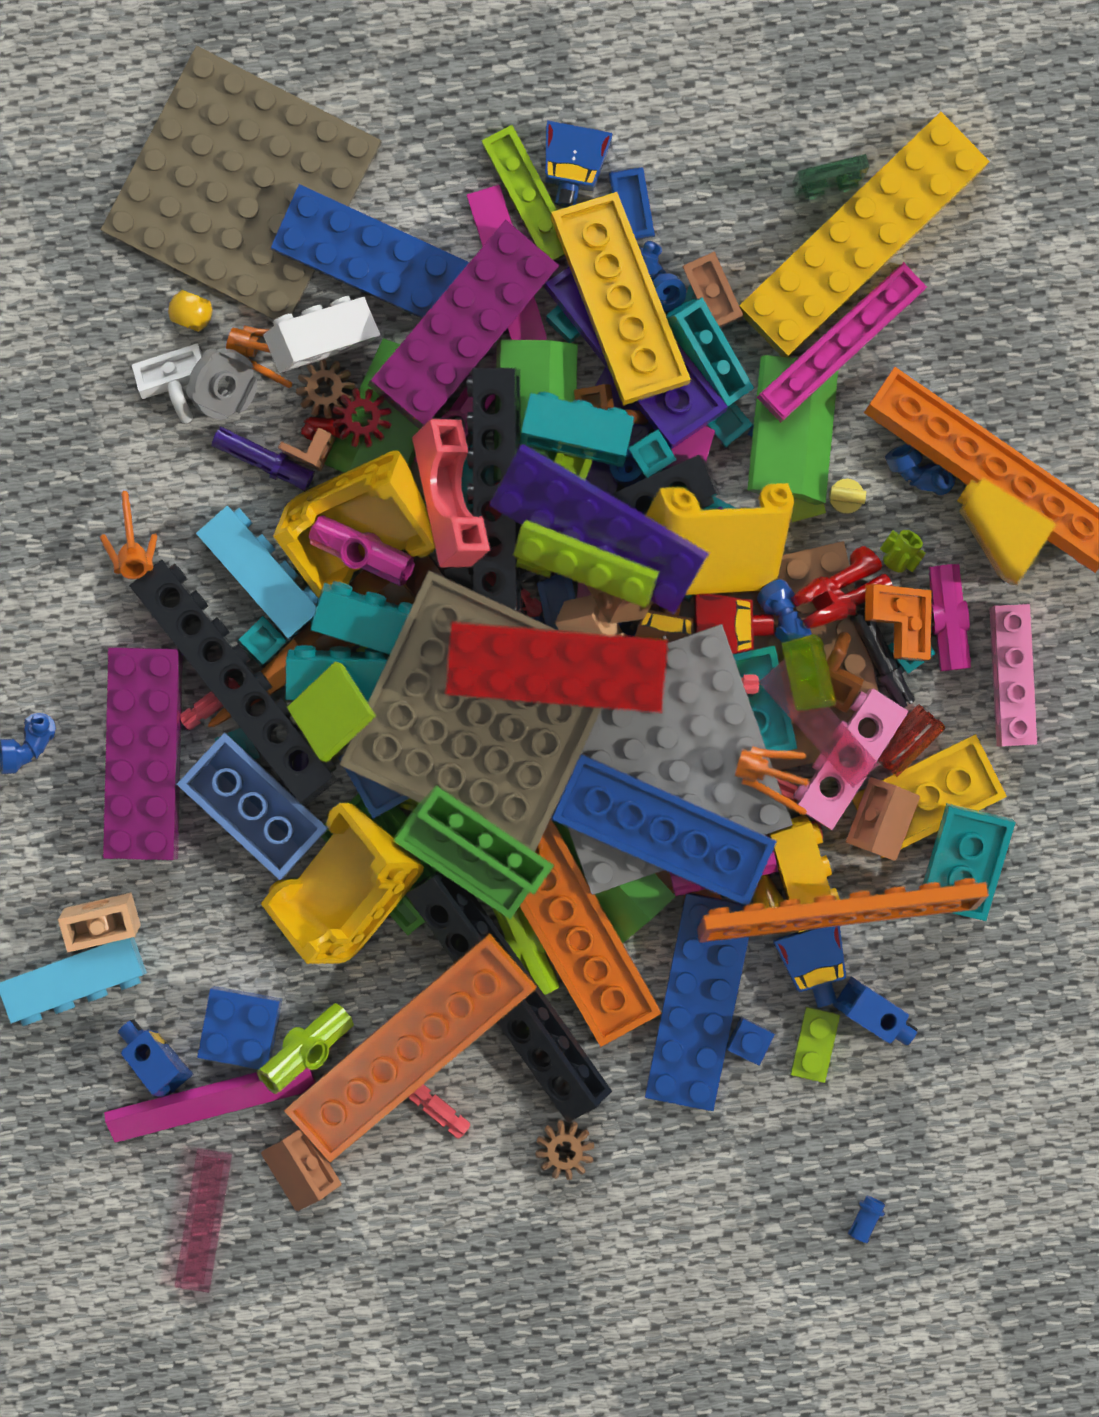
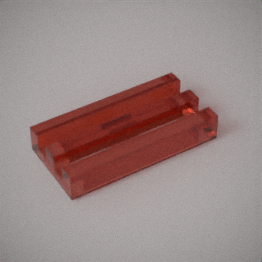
(905, 736)

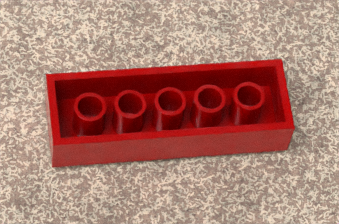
(556, 666)

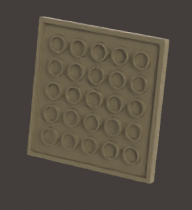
(224, 176)
(486, 752)

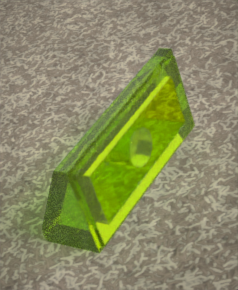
(808, 673)

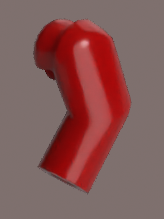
(313, 423)

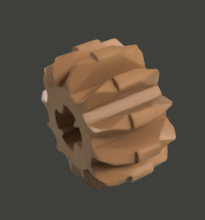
(313, 388)
(553, 1153)

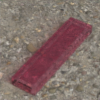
(822, 729)
(203, 1220)

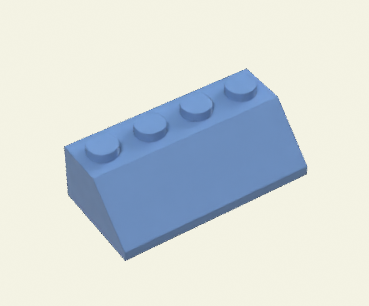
(252, 806)

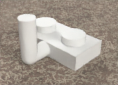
(168, 374)

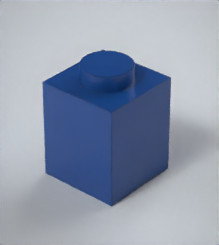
(750, 1041)

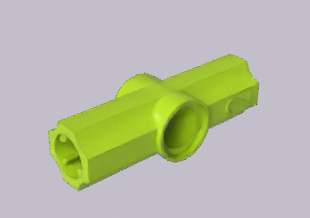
(528, 949)
(305, 1048)

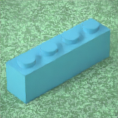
(258, 571)
(72, 979)

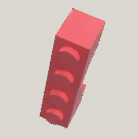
(440, 457)

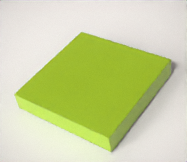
(331, 711)

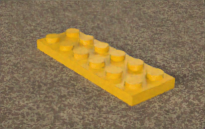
(620, 298)

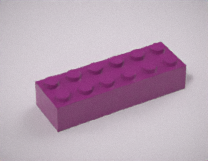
(463, 325)
(143, 754)

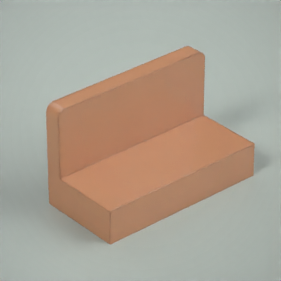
(711, 283)
(316, 453)
(883, 818)
(301, 1170)

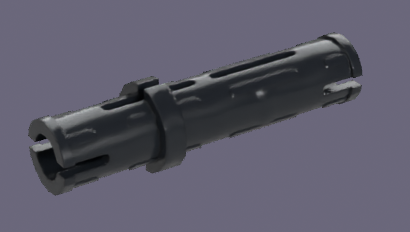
(888, 670)

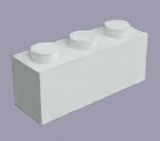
(320, 333)

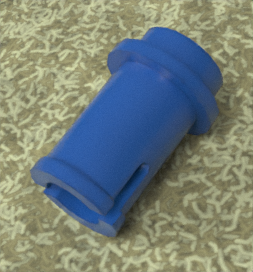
(866, 1218)

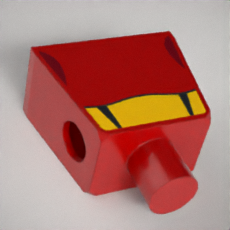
(736, 618)

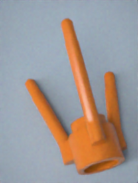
(248, 344)
(131, 559)
(753, 767)

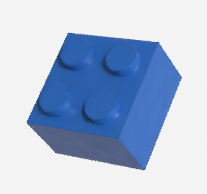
(239, 1027)

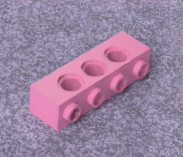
(1013, 675)
(887, 719)

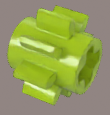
(902, 551)

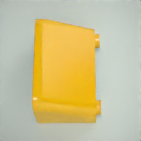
(369, 498)
(1004, 528)
(741, 543)
(343, 889)

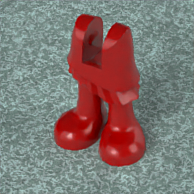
(827, 597)

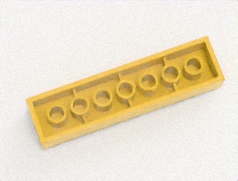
(863, 235)

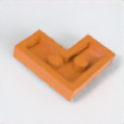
(909, 612)

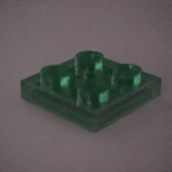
(842, 173)

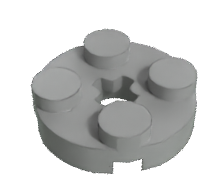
(206, 375)

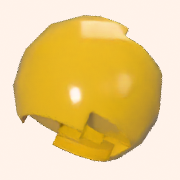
(190, 310)

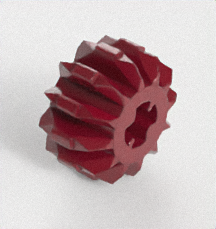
(355, 427)

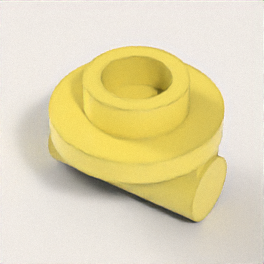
(847, 496)

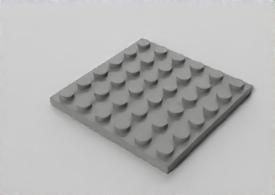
(683, 751)

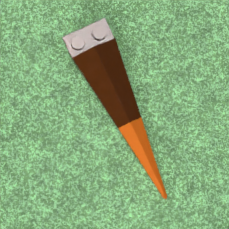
(365, 582)

